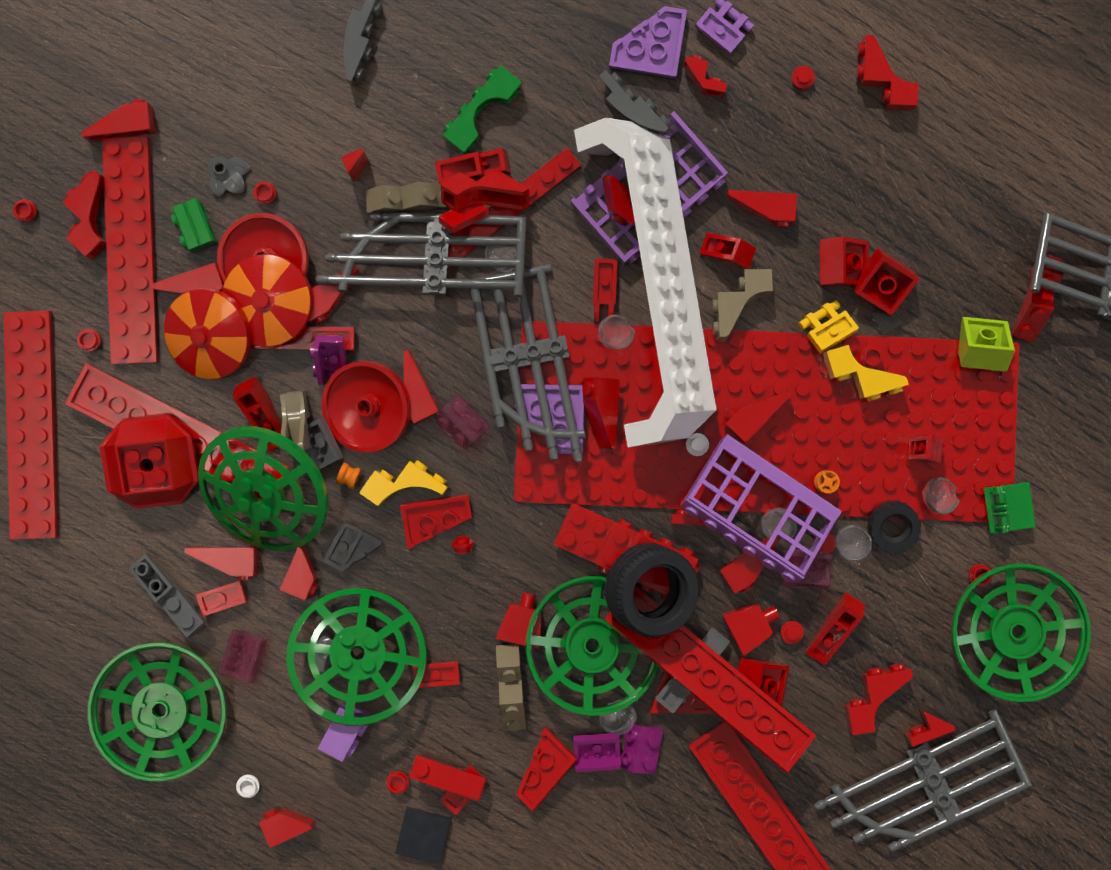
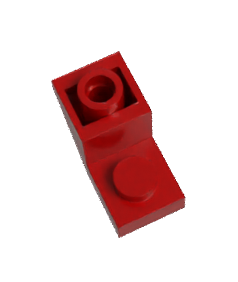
(696, 69)

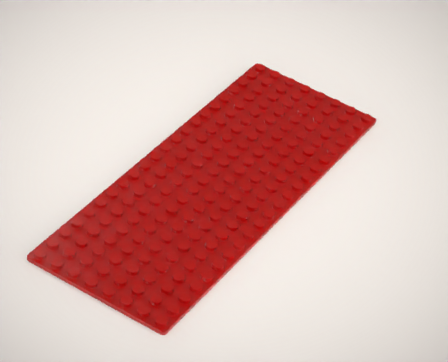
(812, 432)

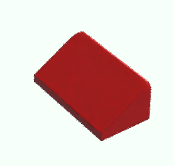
(355, 163)

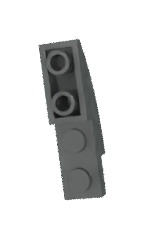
(357, 47)
(635, 108)
(168, 594)
(673, 693)

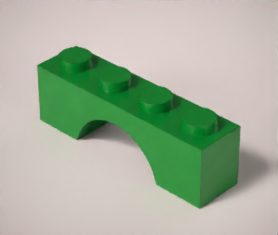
(499, 88)

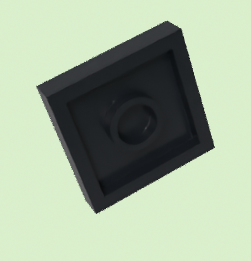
(423, 835)

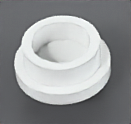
(697, 444)
(247, 786)

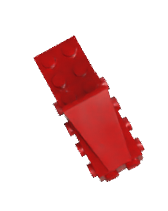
(604, 540)

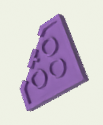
(652, 45)
(556, 411)

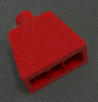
(517, 620)
(750, 626)

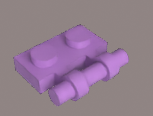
(720, 30)

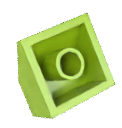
(985, 344)

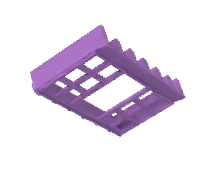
(596, 191)
(736, 535)

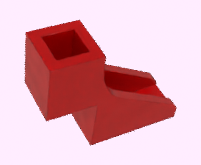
(876, 72)
(492, 189)
(85, 203)
(1036, 307)
(878, 686)

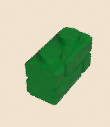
(193, 225)

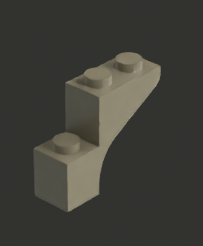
(408, 197)
(729, 305)
(294, 419)
(510, 687)

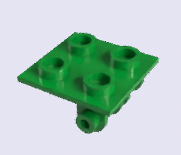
(1009, 507)

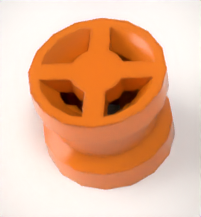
(348, 476)
(830, 480)

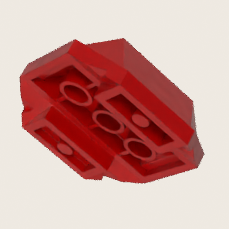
(166, 445)

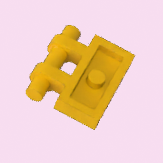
(831, 332)

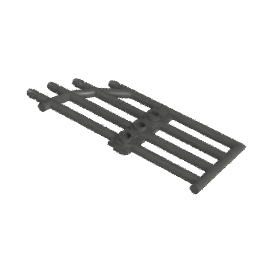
(436, 255)
(1038, 281)
(526, 354)
(933, 781)

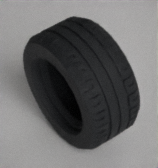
(676, 606)

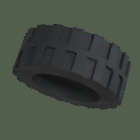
(899, 543)

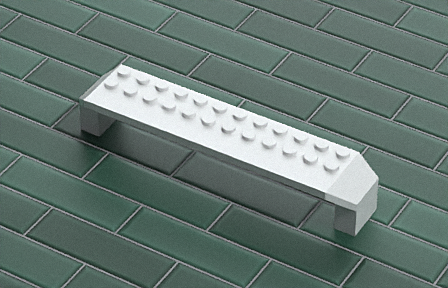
(668, 278)

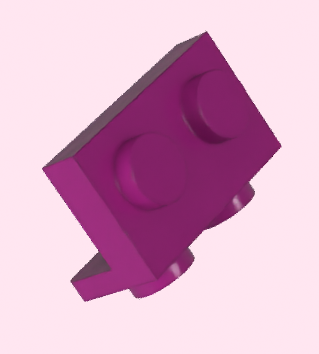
(328, 355)
(642, 749)
(597, 752)

